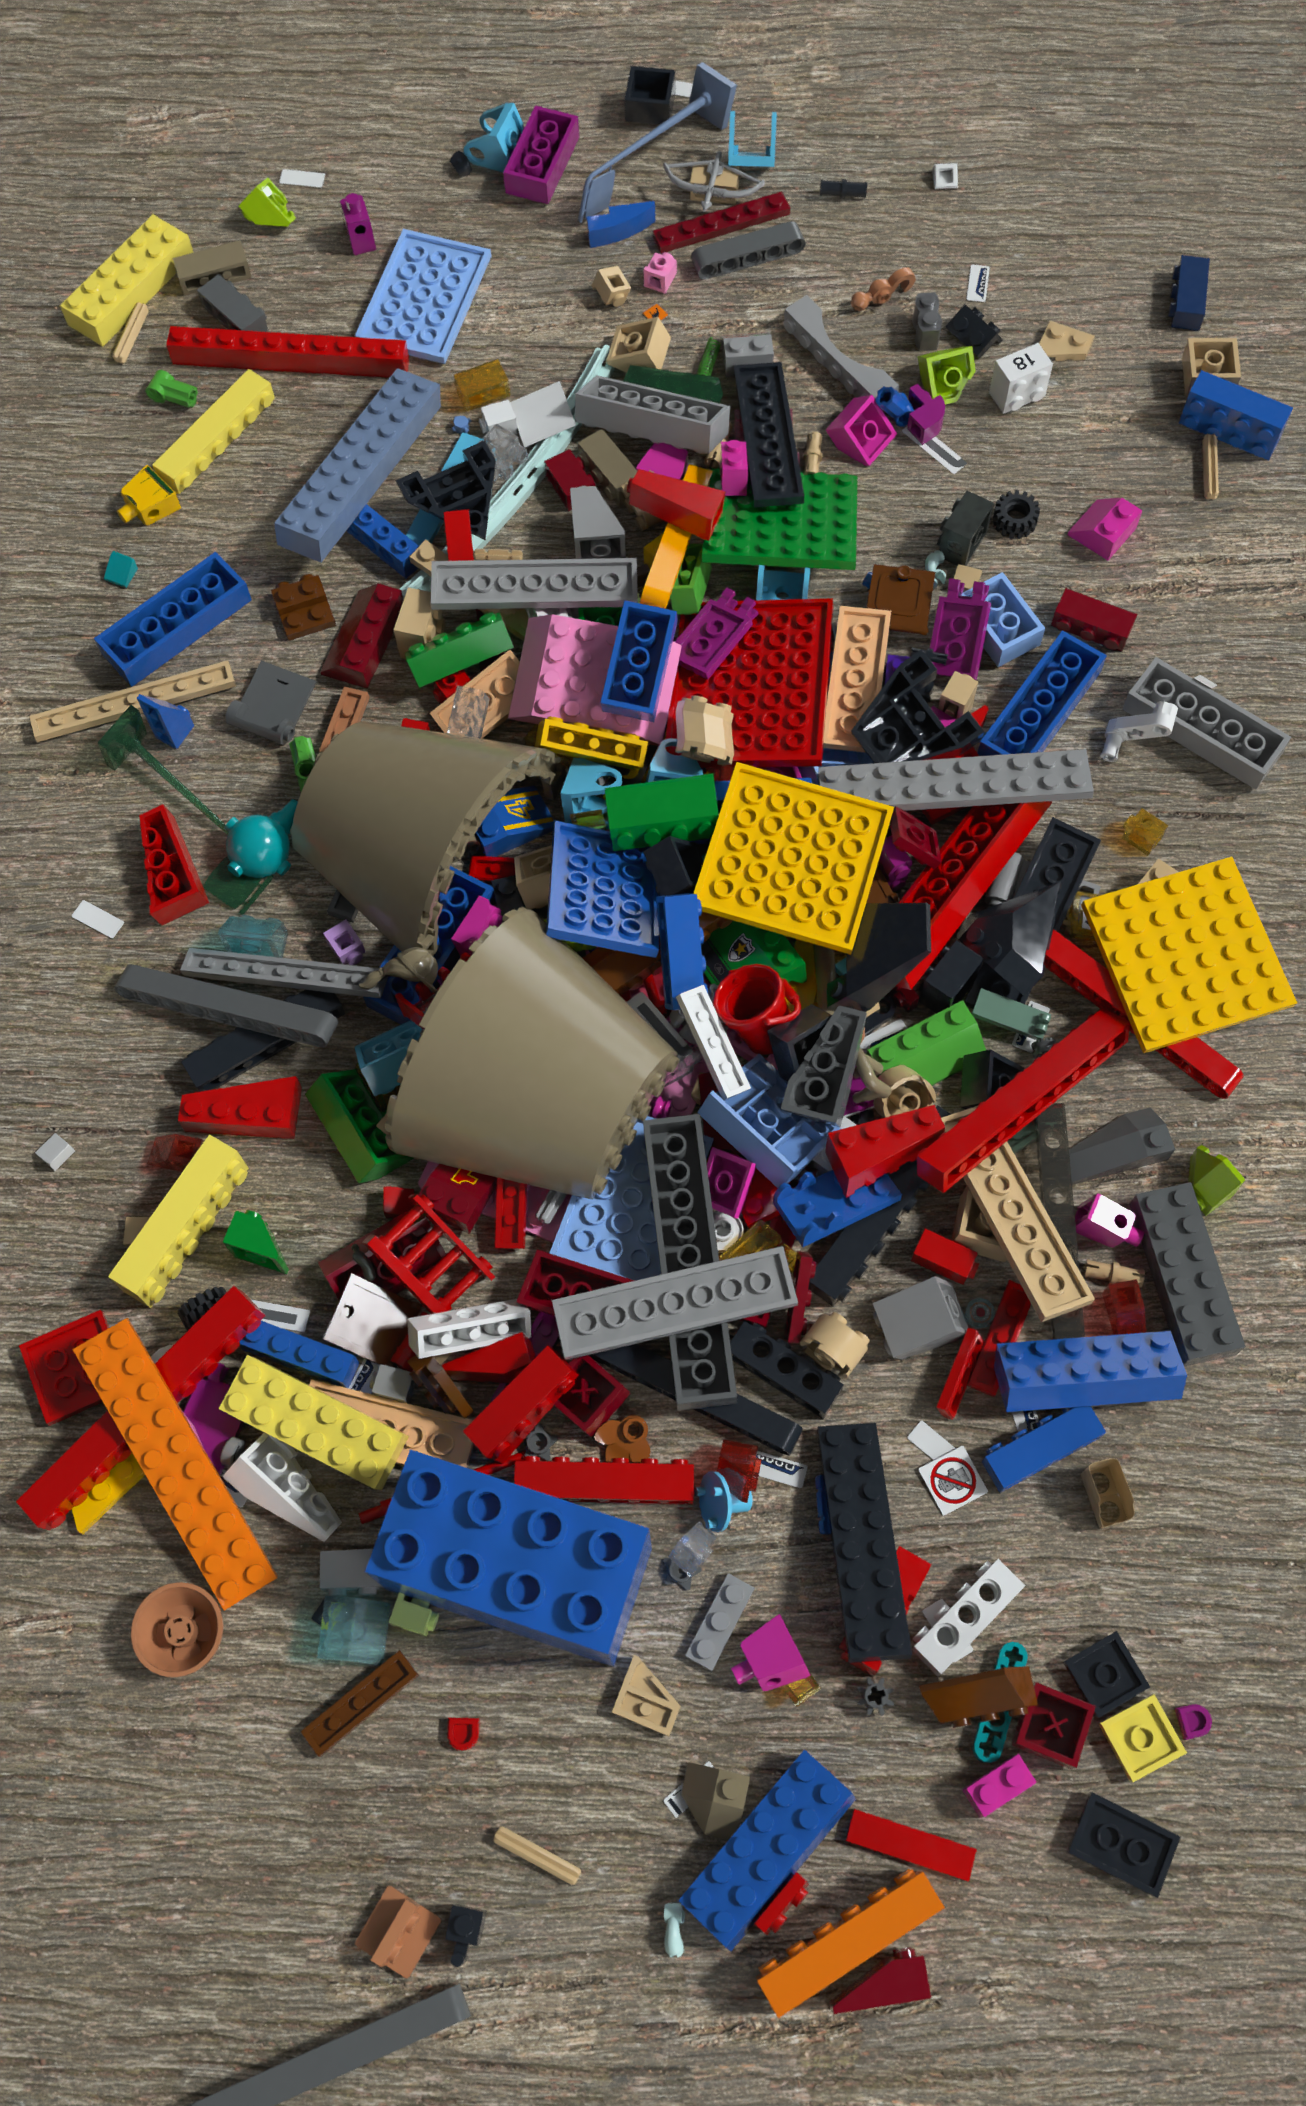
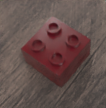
(592, 1397)
(1054, 1727)

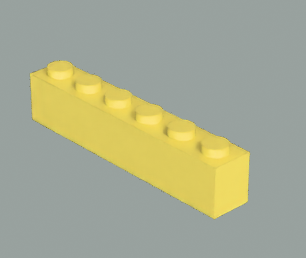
(214, 431)

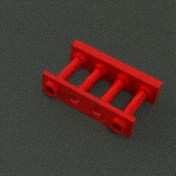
(401, 1266)

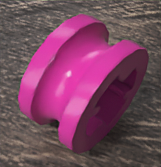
(662, 1108)

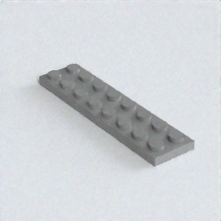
(533, 583)
(674, 1303)

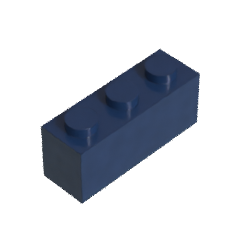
(1189, 292)

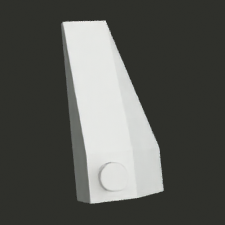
(275, 1481)

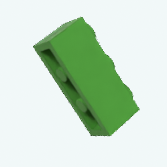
(691, 582)

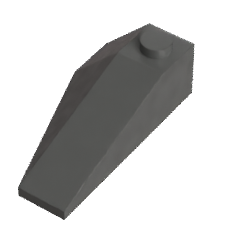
(825, 1077)
(1122, 1145)

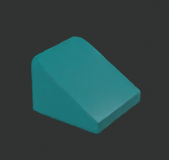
(120, 569)

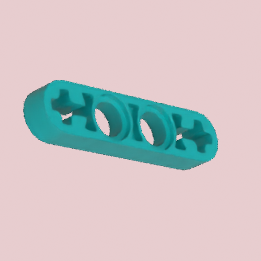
(981, 1737)

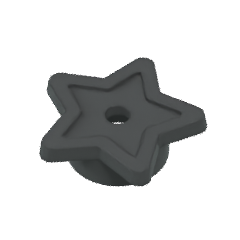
(546, 1442)
(676, 1577)

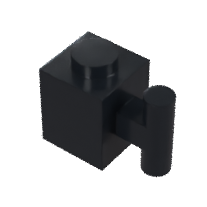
(465, 1929)

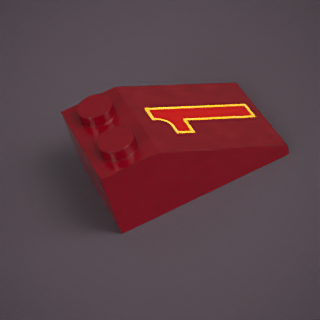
(458, 1195)
(890, 1982)

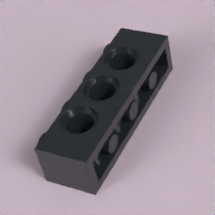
(817, 1400)

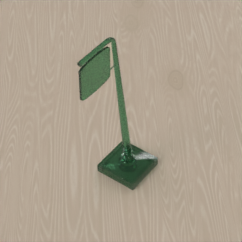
(126, 738)

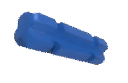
(824, 1527)

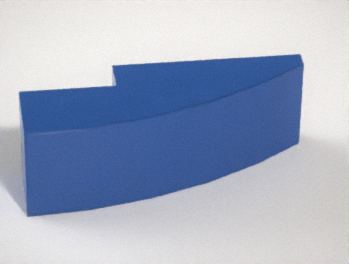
(620, 223)

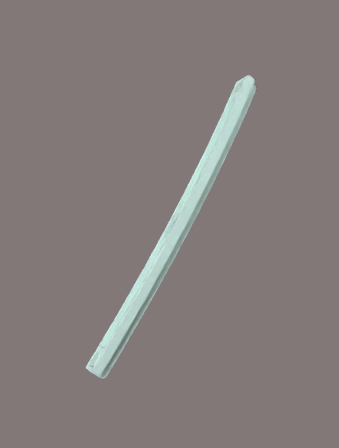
(506, 504)

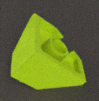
(267, 206)
(947, 372)
(1212, 1179)

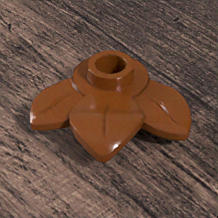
(621, 1443)

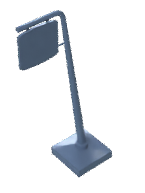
(710, 98)

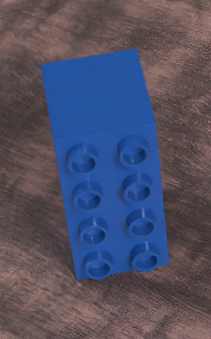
(511, 1557)

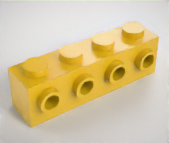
(591, 744)

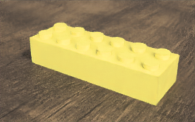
(125, 278)
(180, 1222)
(314, 1422)

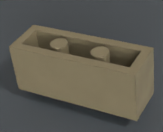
(202, 266)
(606, 464)

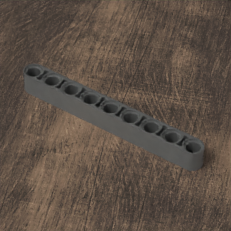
(227, 1005)
(346, 2052)

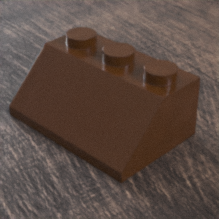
(981, 1696)

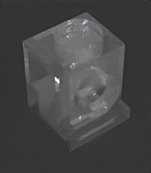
(693, 1548)

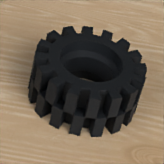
(1019, 503)
(198, 1306)

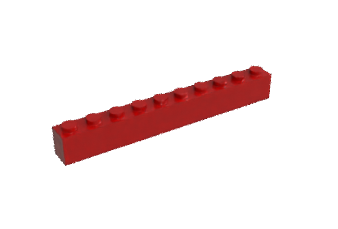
(286, 352)
(1021, 1100)
(103, 1446)

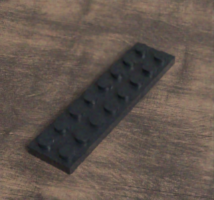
(768, 435)
(1060, 856)
(863, 1544)

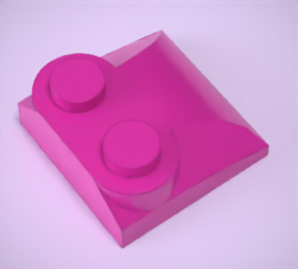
(475, 923)
(728, 1181)

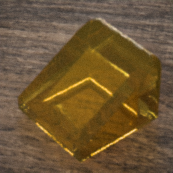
(801, 1690)

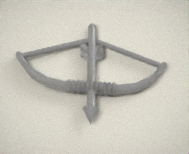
(709, 190)

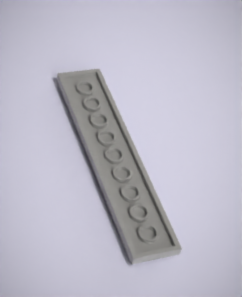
(966, 780)

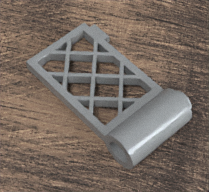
(1008, 882)

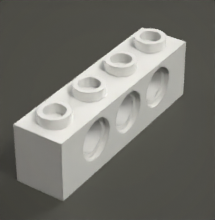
(467, 1328)
(1005, 1588)

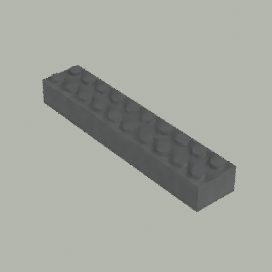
(688, 1240)

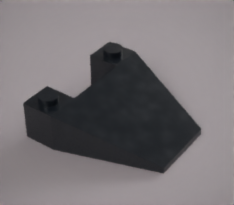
(904, 727)
(886, 949)

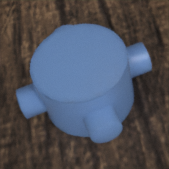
(461, 424)

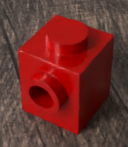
(447, 685)

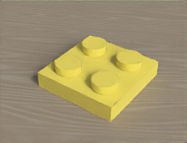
(1142, 1738)

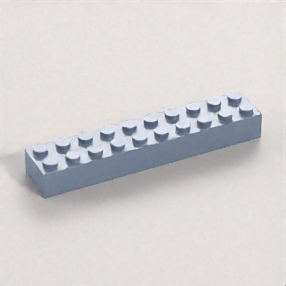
(357, 465)

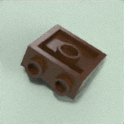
(303, 606)
(440, 1387)

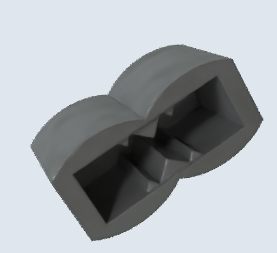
(927, 321)

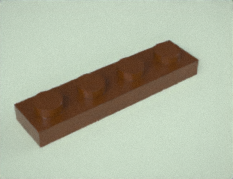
(359, 1703)

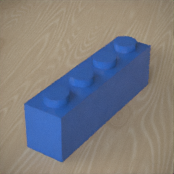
(680, 945)
(301, 1354)
(1042, 1447)

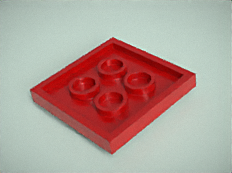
(57, 1373)

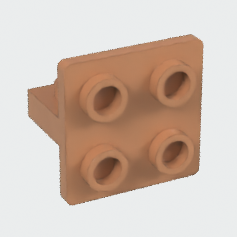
(398, 1932)

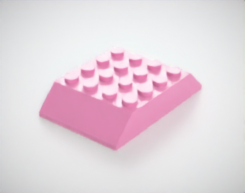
(566, 673)

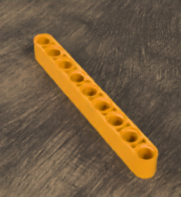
(671, 552)

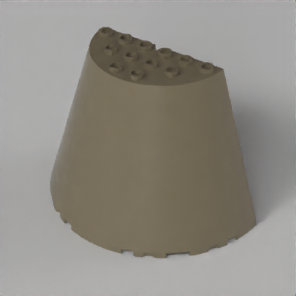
(397, 808)
(527, 1066)

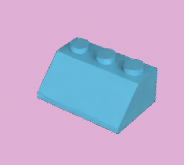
(383, 1055)

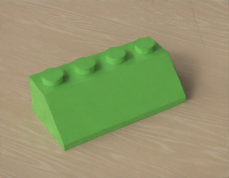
(934, 1045)

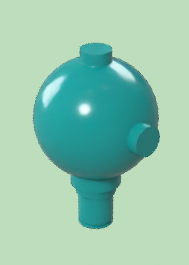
(260, 843)

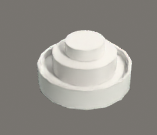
(727, 1230)

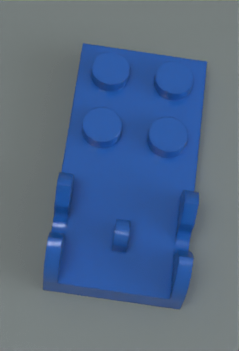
(820, 1207)

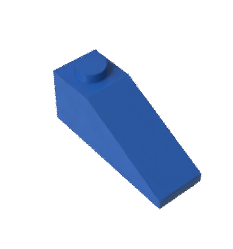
(166, 720)

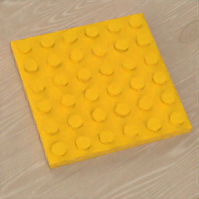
(793, 857)
(1188, 954)

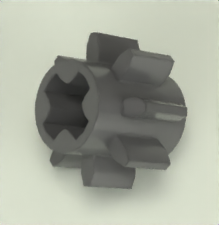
(877, 1688)

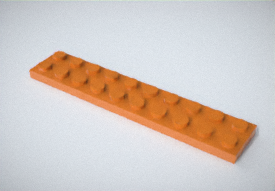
(175, 1463)

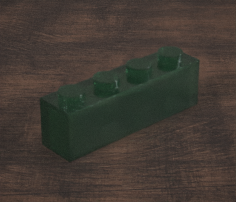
(681, 383)

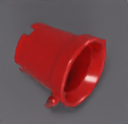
(754, 1002)

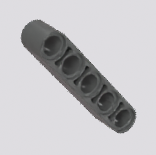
(748, 250)

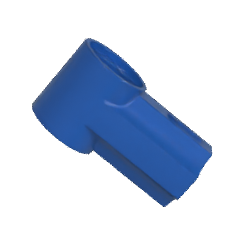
(894, 404)

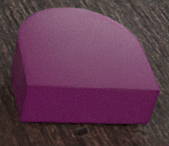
(1193, 1721)

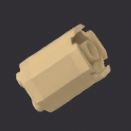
(704, 730)

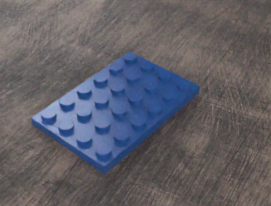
(601, 893)

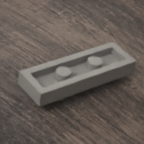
(719, 1622)

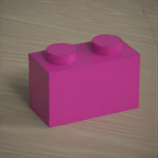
(734, 468)
(999, 1786)

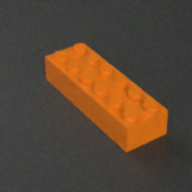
(849, 1941)

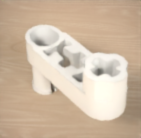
(1138, 727)

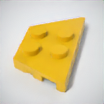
(107, 1494)

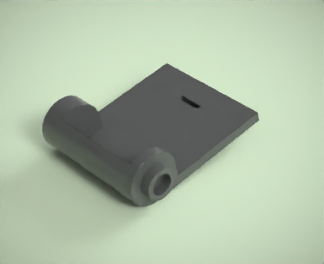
(271, 703)

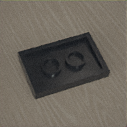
(1123, 1844)

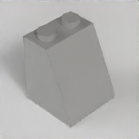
(595, 526)
(920, 1318)

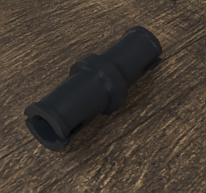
(843, 188)

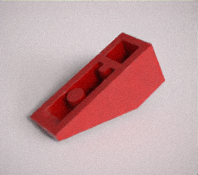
(494, 1363)

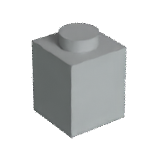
(392, 1384)

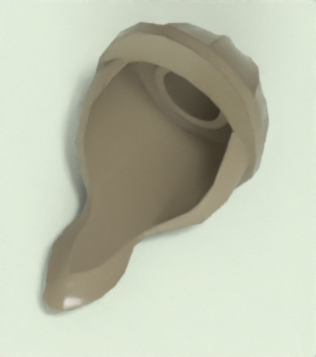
(412, 965)

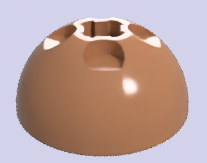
(164, 1621)

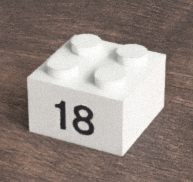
(1020, 378)

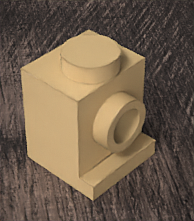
(611, 286)

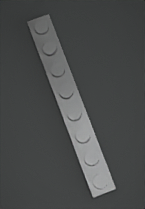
(279, 972)

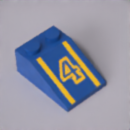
(514, 821)

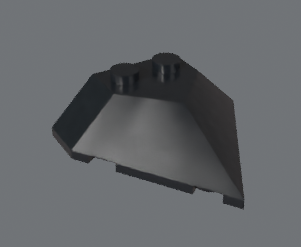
(456, 488)
(1014, 936)

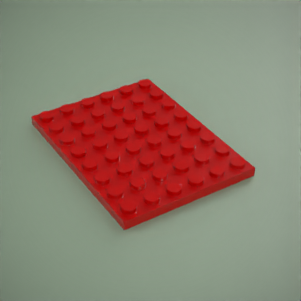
(771, 682)

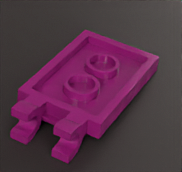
(961, 628)
(715, 633)
(210, 1422)

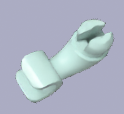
(932, 562)
(673, 1917)

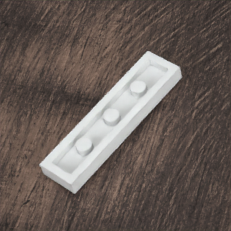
(713, 1042)

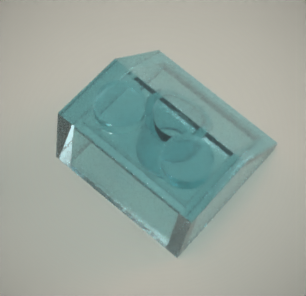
(254, 936)
(353, 1631)

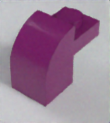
(927, 416)

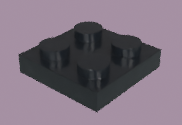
(1106, 1674)

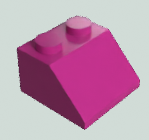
(862, 430)
(1106, 525)

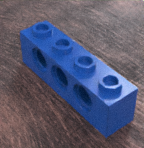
(384, 540)

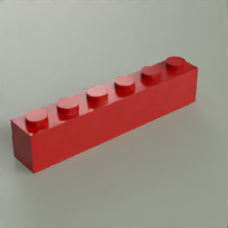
(609, 1482)

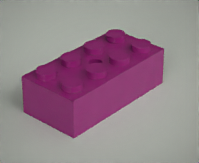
(541, 154)

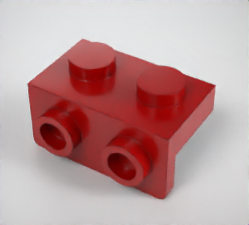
(791, 1894)

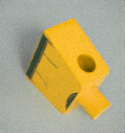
(147, 498)

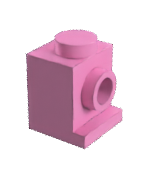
(661, 267)

